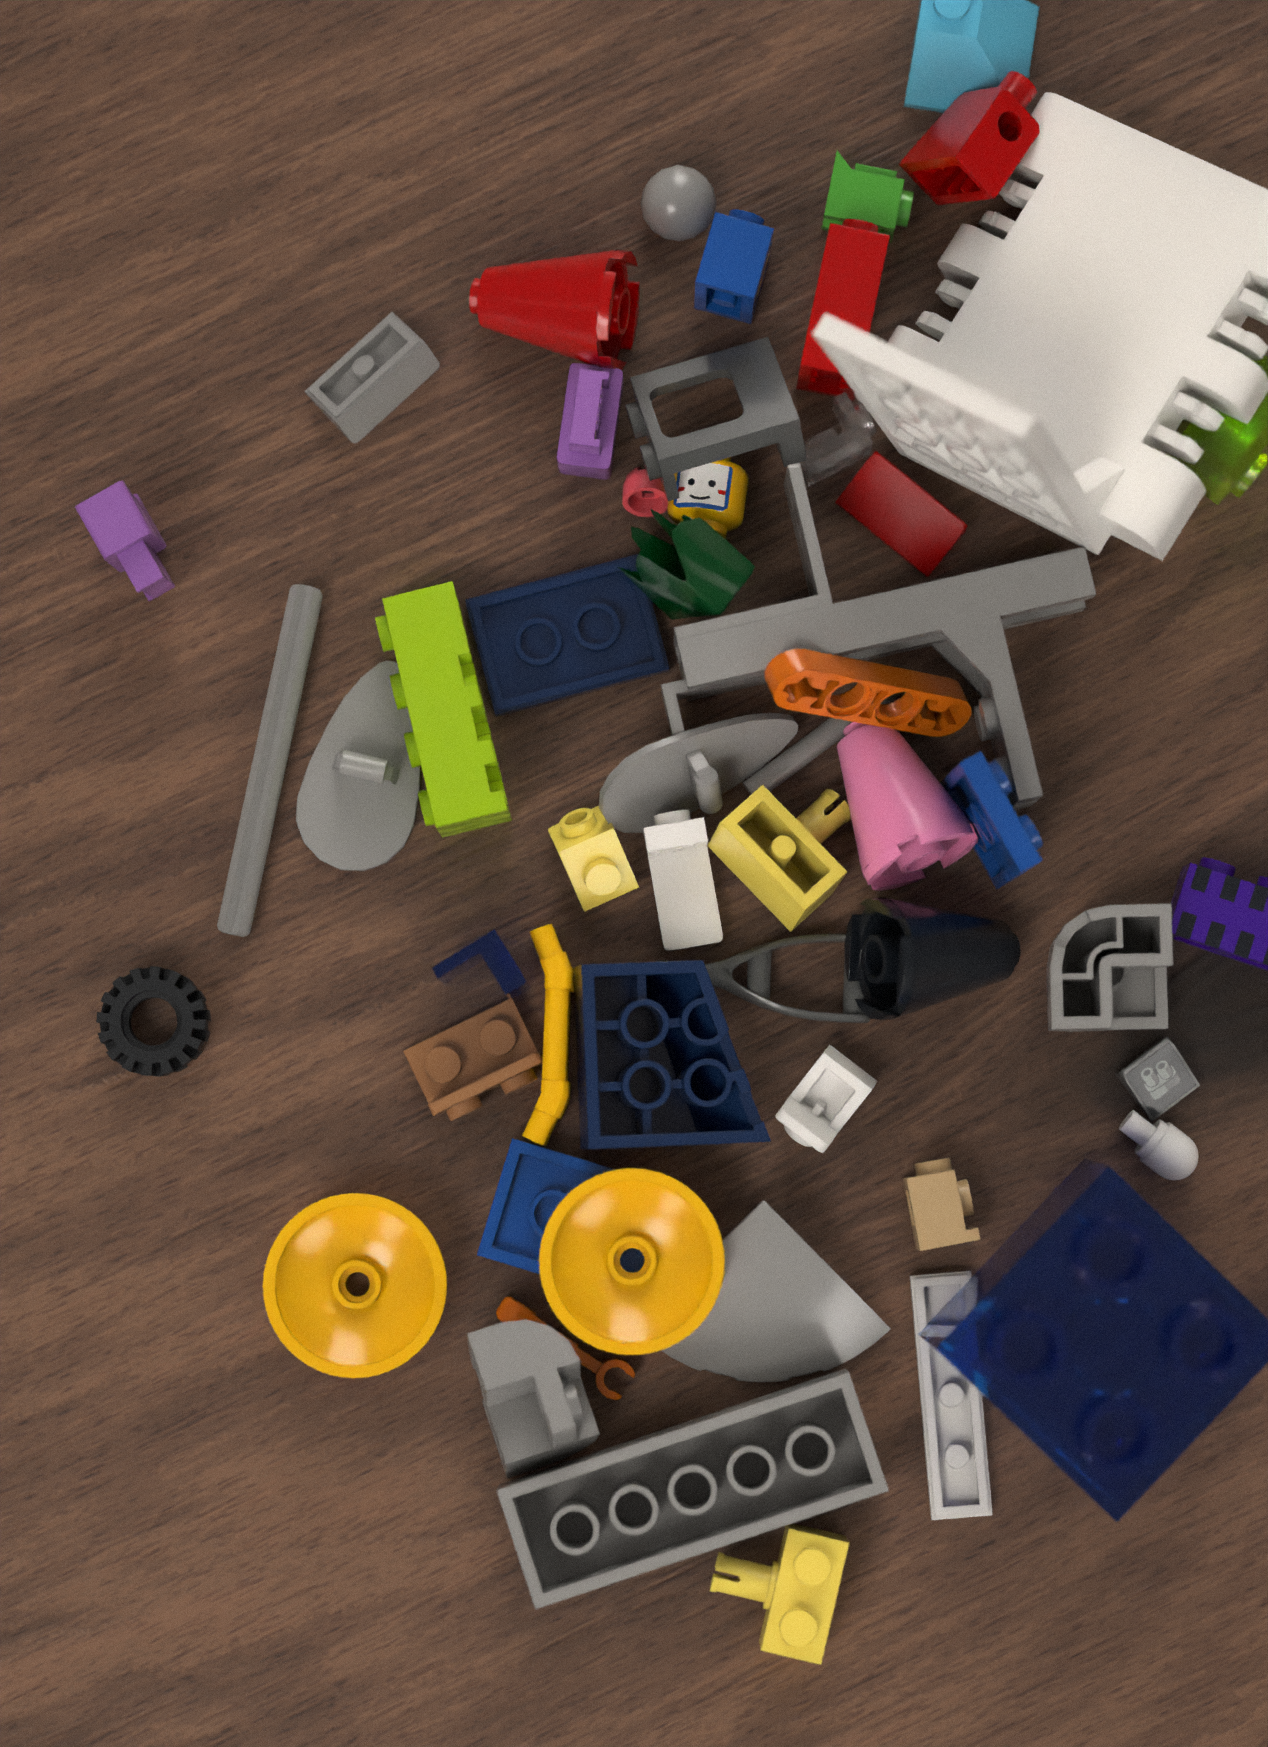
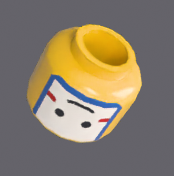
(712, 493)

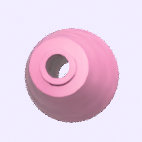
(898, 809)

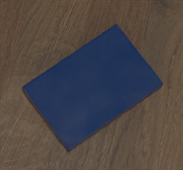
(566, 636)

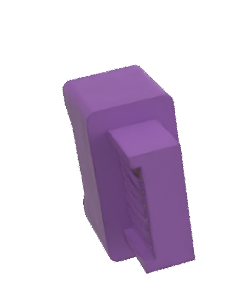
(590, 421)
(127, 537)

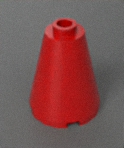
(563, 304)

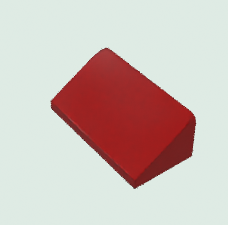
(901, 514)

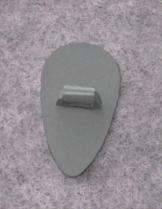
(691, 769)
(360, 782)

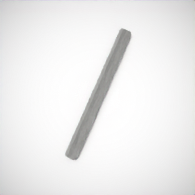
(269, 760)

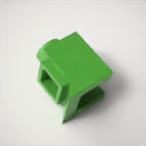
(867, 195)

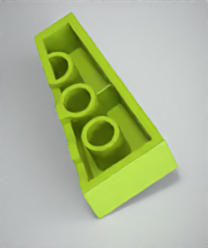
(445, 710)

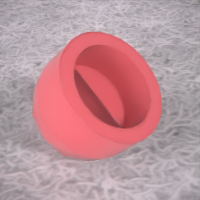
(637, 501)

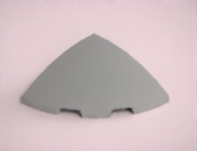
(777, 1309)

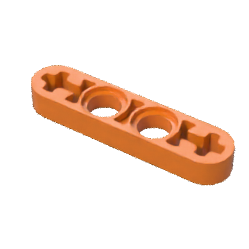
(807, 678)

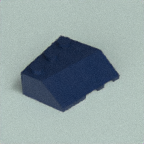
(657, 1059)

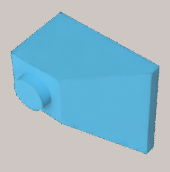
(967, 48)

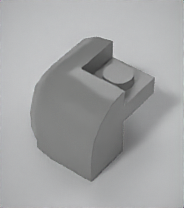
(1111, 970)
(531, 1394)

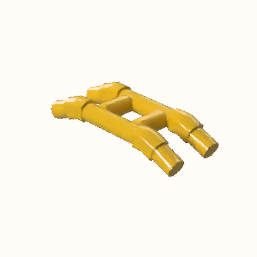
(554, 1082)

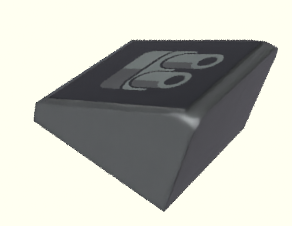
(1158, 1078)

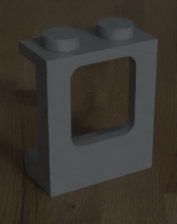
(766, 417)

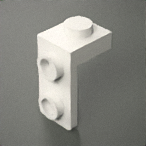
(682, 881)

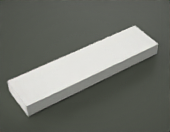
(949, 1412)

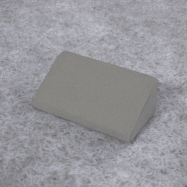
(373, 378)

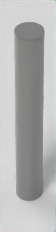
(801, 753)

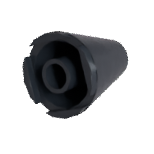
(923, 955)

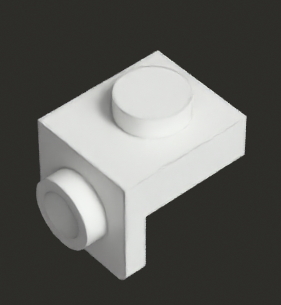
(825, 1100)

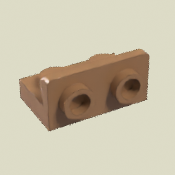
(473, 1059)

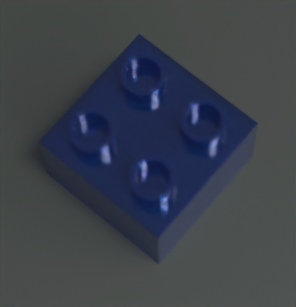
(1102, 1337)

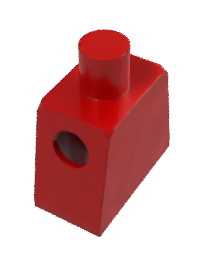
(975, 143)

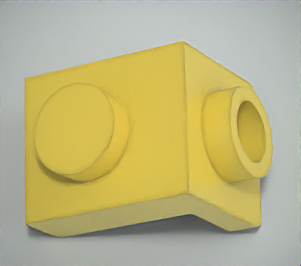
(592, 857)

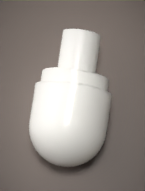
(1161, 1146)

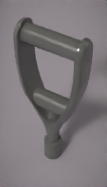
(759, 980)

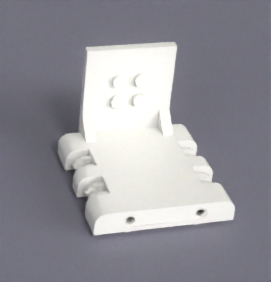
(1081, 335)

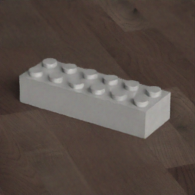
(691, 1488)

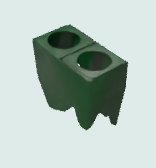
(695, 575)

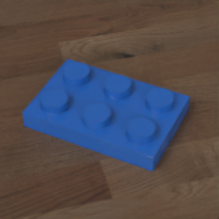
(1005, 841)
(526, 1197)

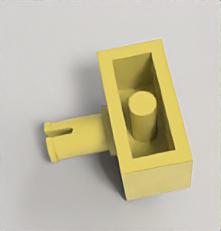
(783, 854)
(794, 1590)

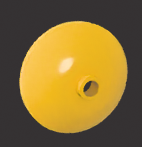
(310, 1294)
(624, 1308)

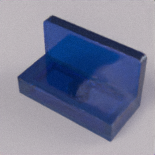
(496, 956)

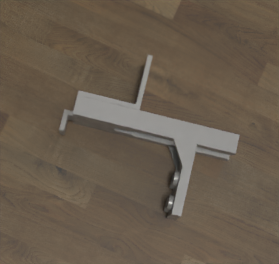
(954, 615)

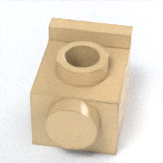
(939, 1206)

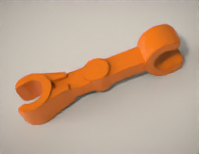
(513, 1310)

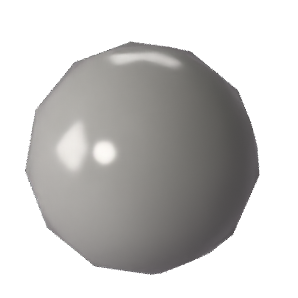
(678, 203)

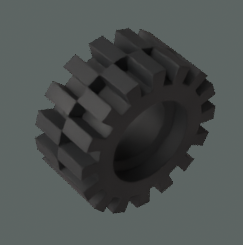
(118, 1012)

